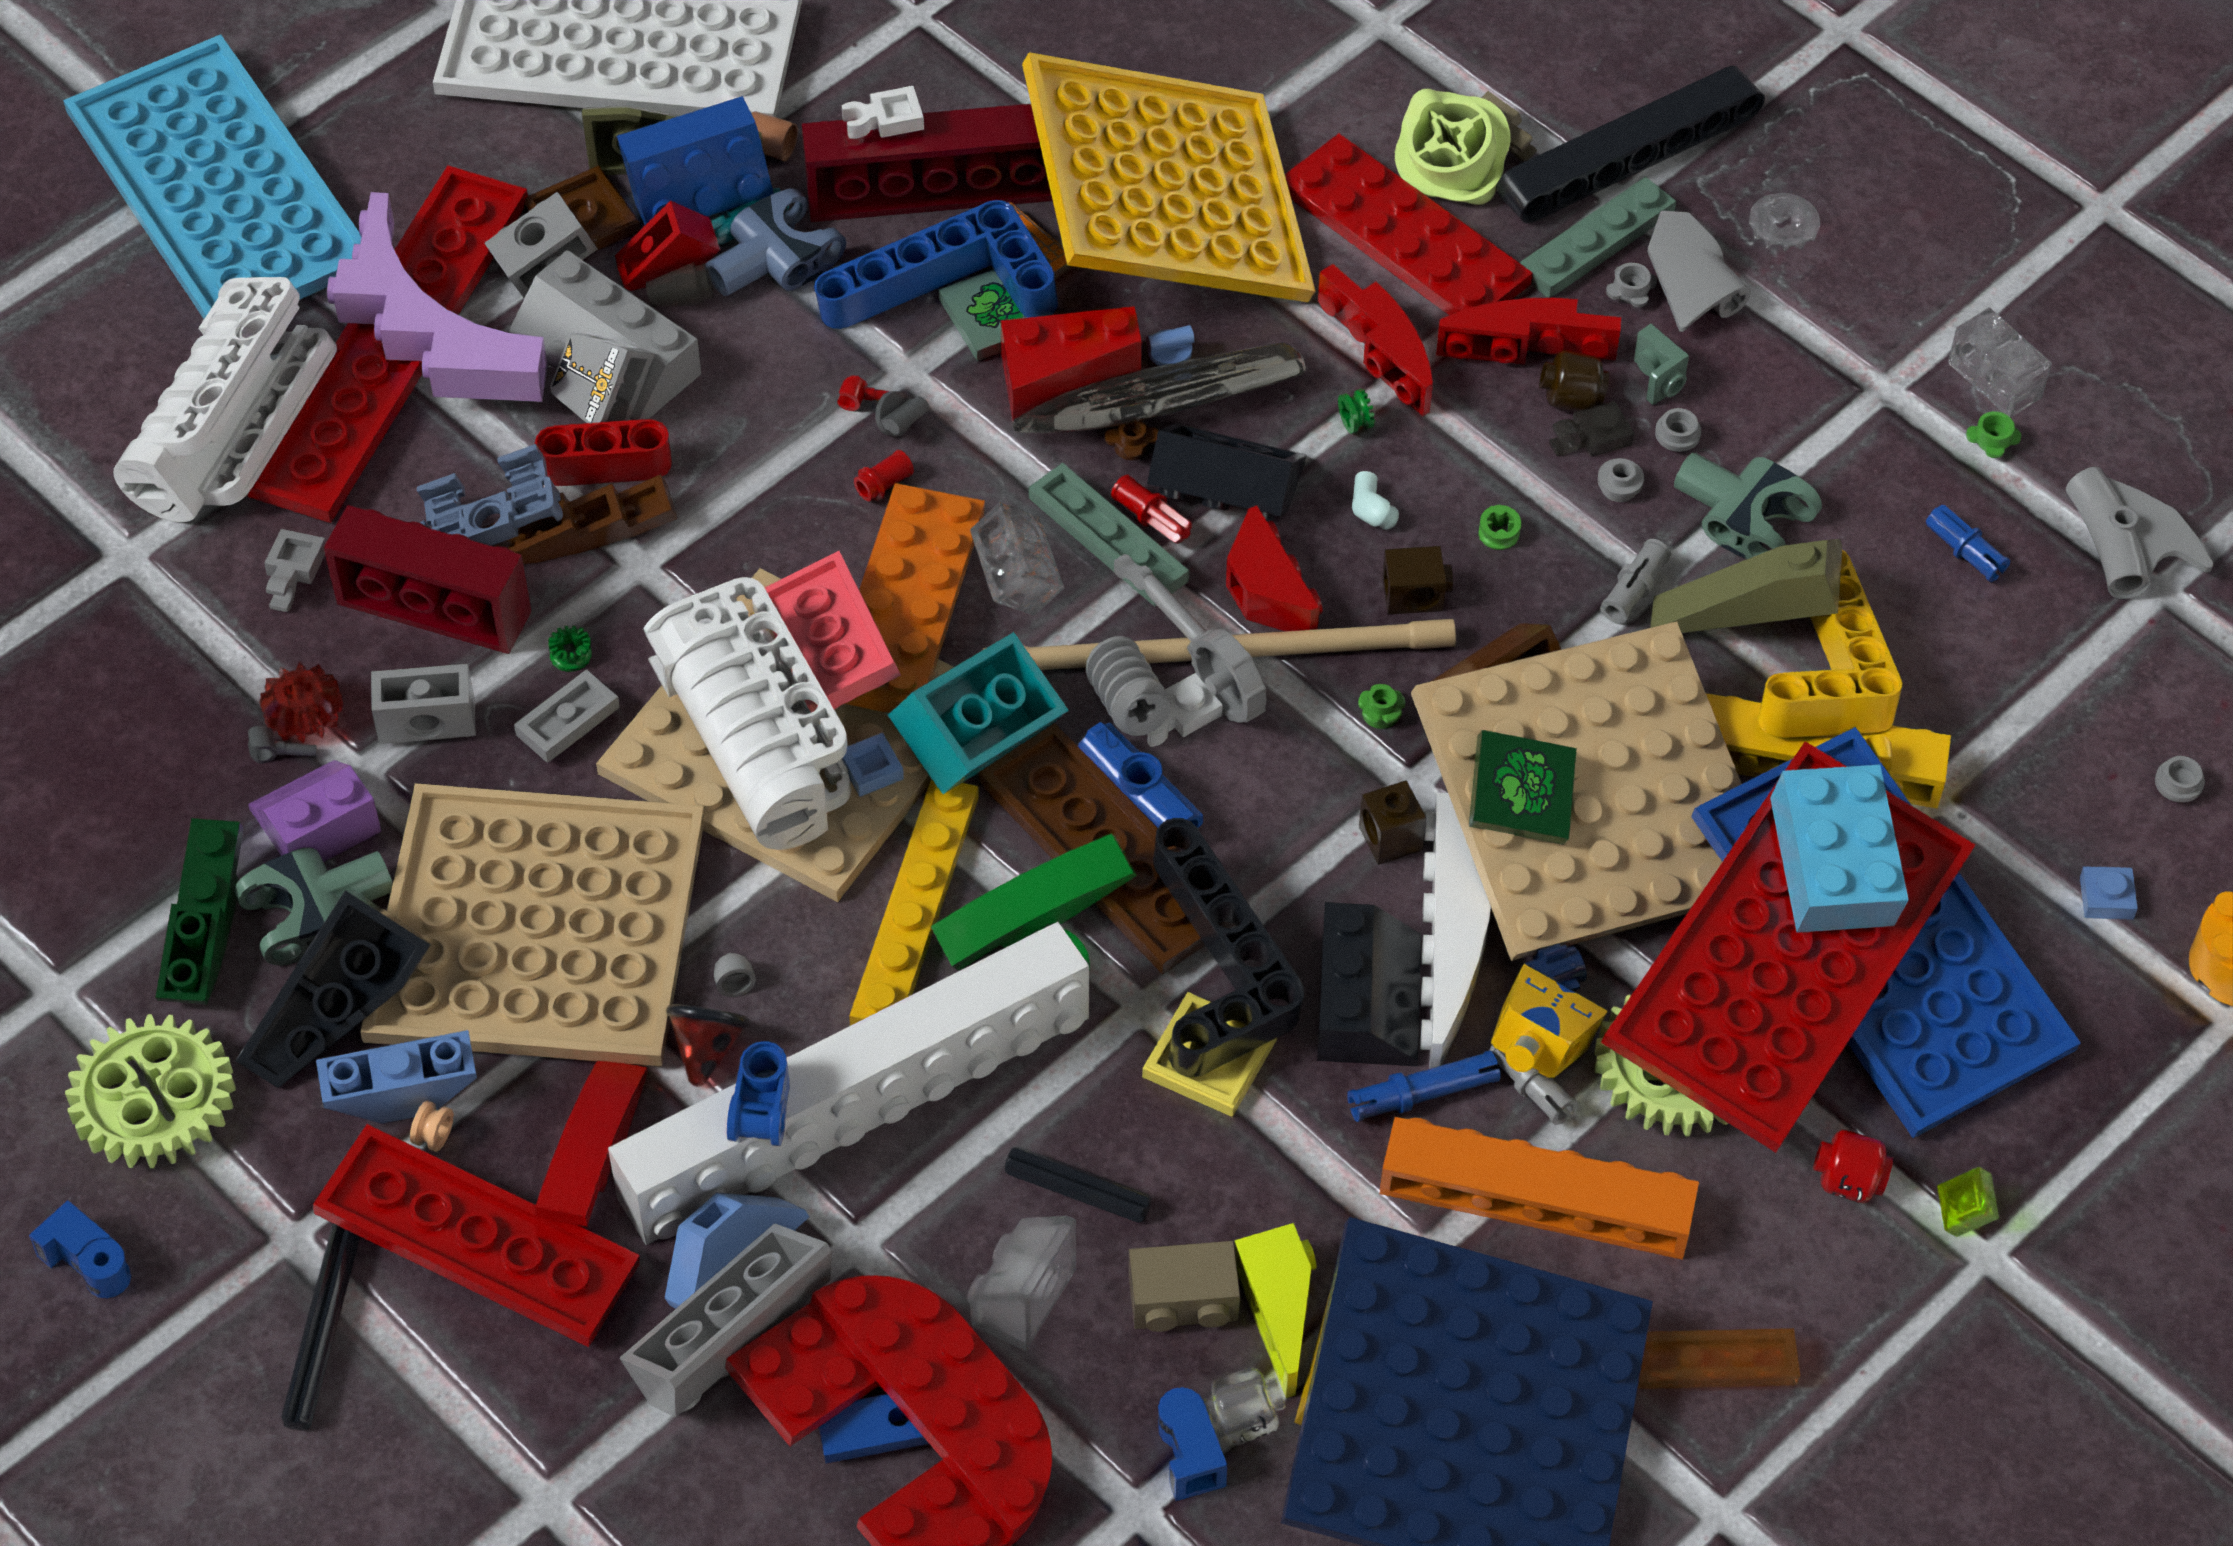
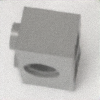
(538, 240)
(423, 703)

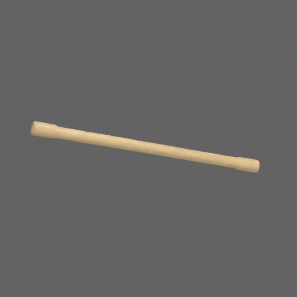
(1413, 635)

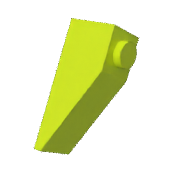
(1276, 1282)

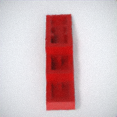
(582, 1155)

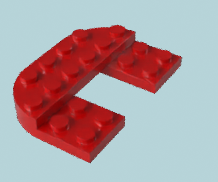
(943, 1380)

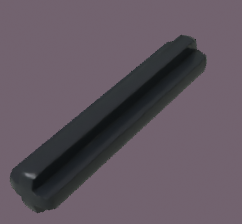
(1078, 1184)

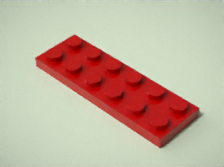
(1403, 229)
(476, 1235)

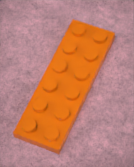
(916, 583)

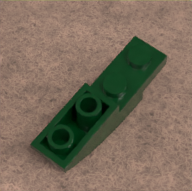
(203, 913)

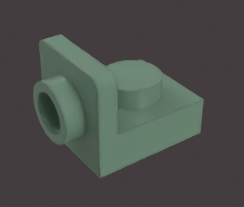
(1662, 362)

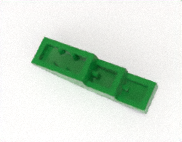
(1033, 899)

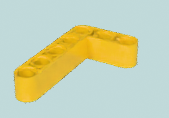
(1858, 689)

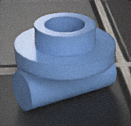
(1170, 345)

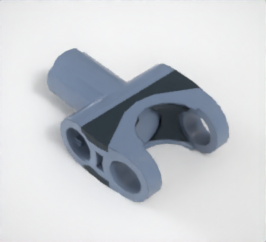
(774, 246)

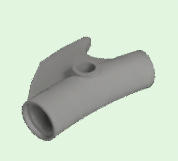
(2132, 531)

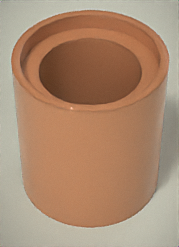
(777, 135)

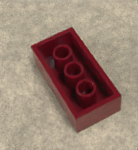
(428, 579)

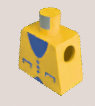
(1545, 1024)

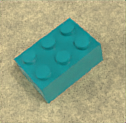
(977, 712)

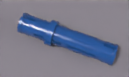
(1404, 1091)

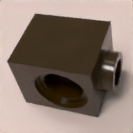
(1415, 580)
(1392, 822)

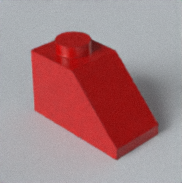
(665, 244)

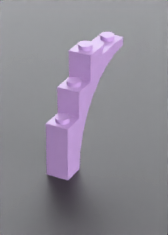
(454, 352)

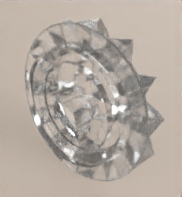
(1777, 208)

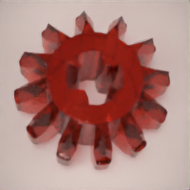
(301, 702)

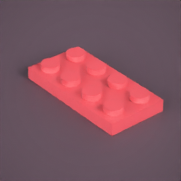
(833, 630)

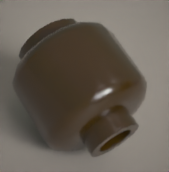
(1574, 381)

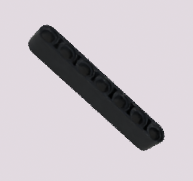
(1630, 144)

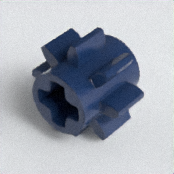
(1561, 965)

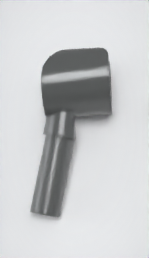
(265, 749)

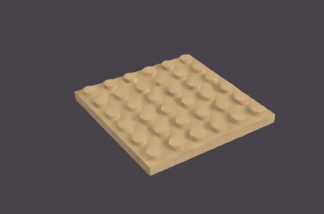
(668, 762)
(1640, 771)
(543, 922)

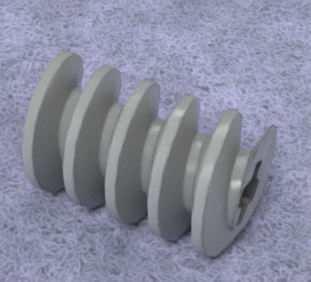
(1127, 686)

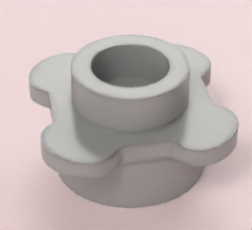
(1631, 284)

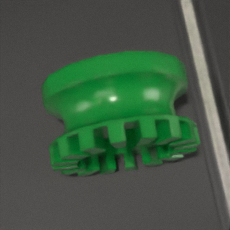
(1355, 411)
(579, 640)

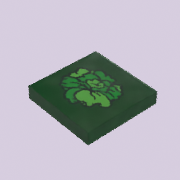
(1522, 787)

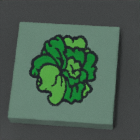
(977, 311)

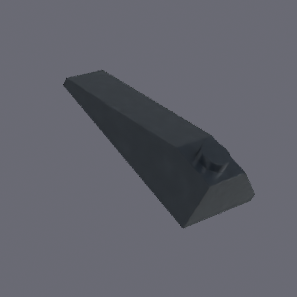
(340, 980)

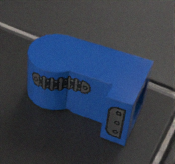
(85, 1247)
(1190, 1433)

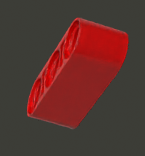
(605, 452)

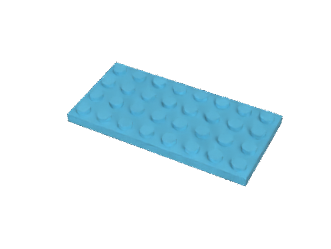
(214, 174)

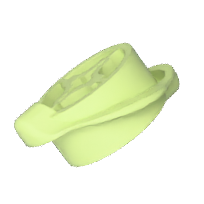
(1449, 125)

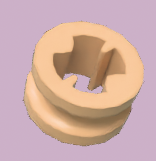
(431, 1126)

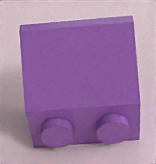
(319, 811)

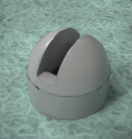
(734, 975)

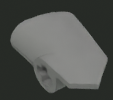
(1693, 270)

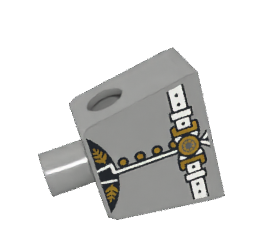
(598, 376)

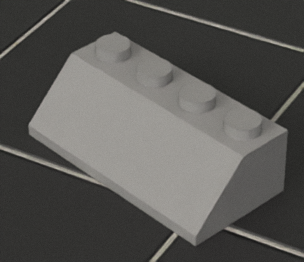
(580, 299)
(725, 1314)

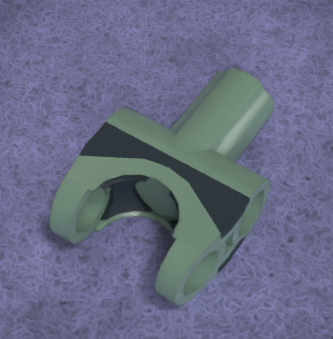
(1746, 501)
(309, 892)

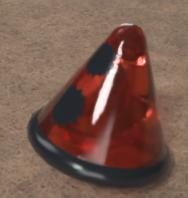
(704, 1037)

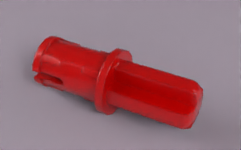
(1151, 509)

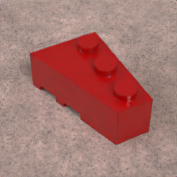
(1066, 352)

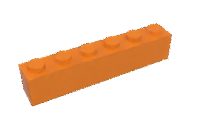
(1539, 1187)

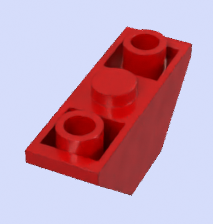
(1267, 580)

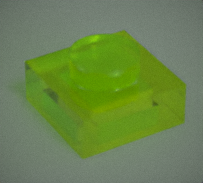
(1967, 1201)

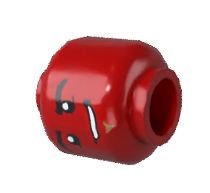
(1853, 1166)

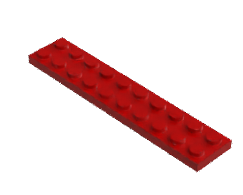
(360, 387)

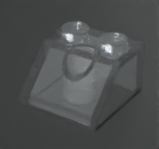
(1025, 1279)

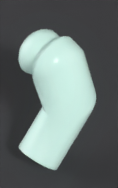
(1371, 506)

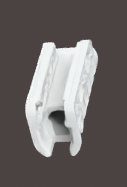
(225, 402)
(754, 709)

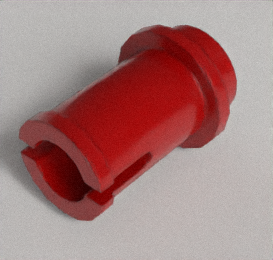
(874, 481)

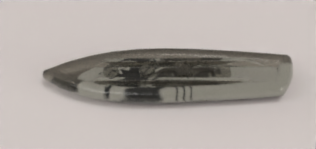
(1163, 390)

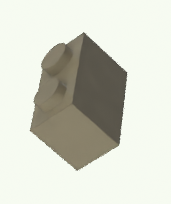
(1184, 1285)

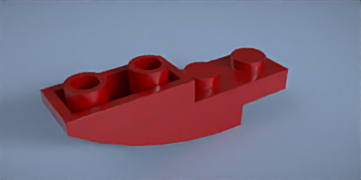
(1512, 327)
(1390, 339)

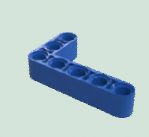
(937, 257)

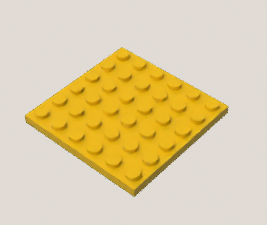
(1166, 178)

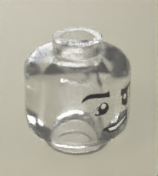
(1244, 1406)

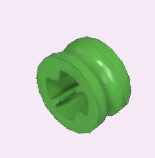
(1498, 516)

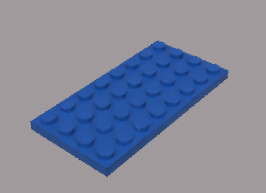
(1959, 1006)

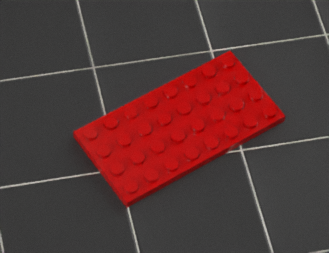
(1749, 1007)

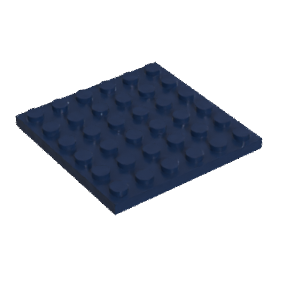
(1464, 1400)

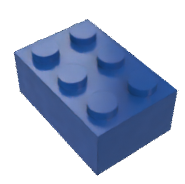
(697, 160)

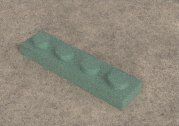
(1597, 237)
(1103, 527)

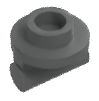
(897, 412)

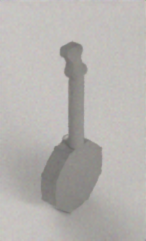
(1214, 653)

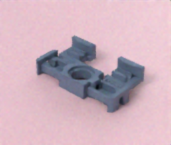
(528, 504)

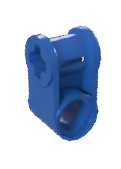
(758, 1103)

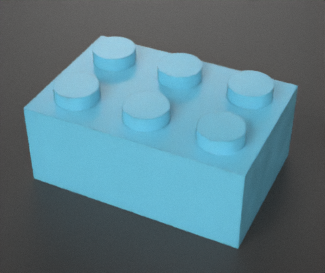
(1838, 848)

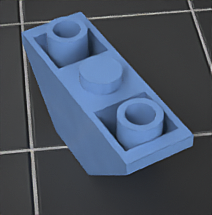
(397, 1078)
(718, 1234)

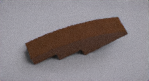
(595, 521)

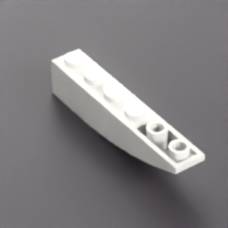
(1459, 929)

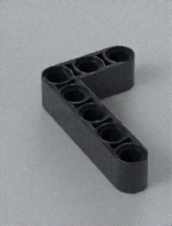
(1230, 949)

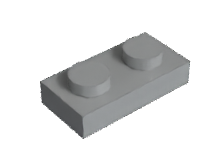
(566, 716)

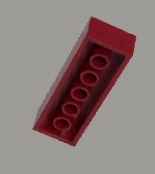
(949, 165)

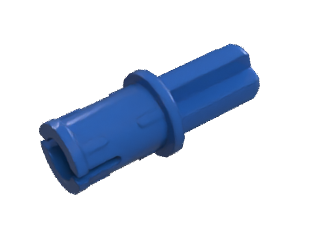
(1967, 542)

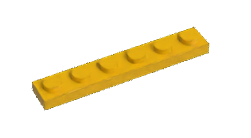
(916, 899)

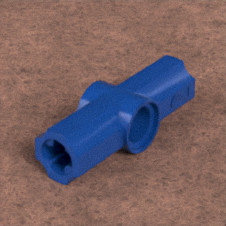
(1126, 766)

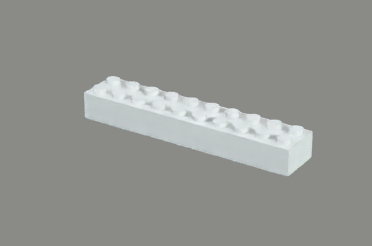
(859, 1080)

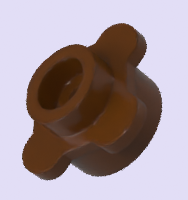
(1131, 440)

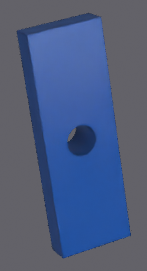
(867, 1430)

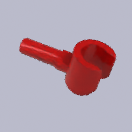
(854, 391)

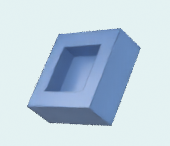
(872, 764)
(2108, 893)

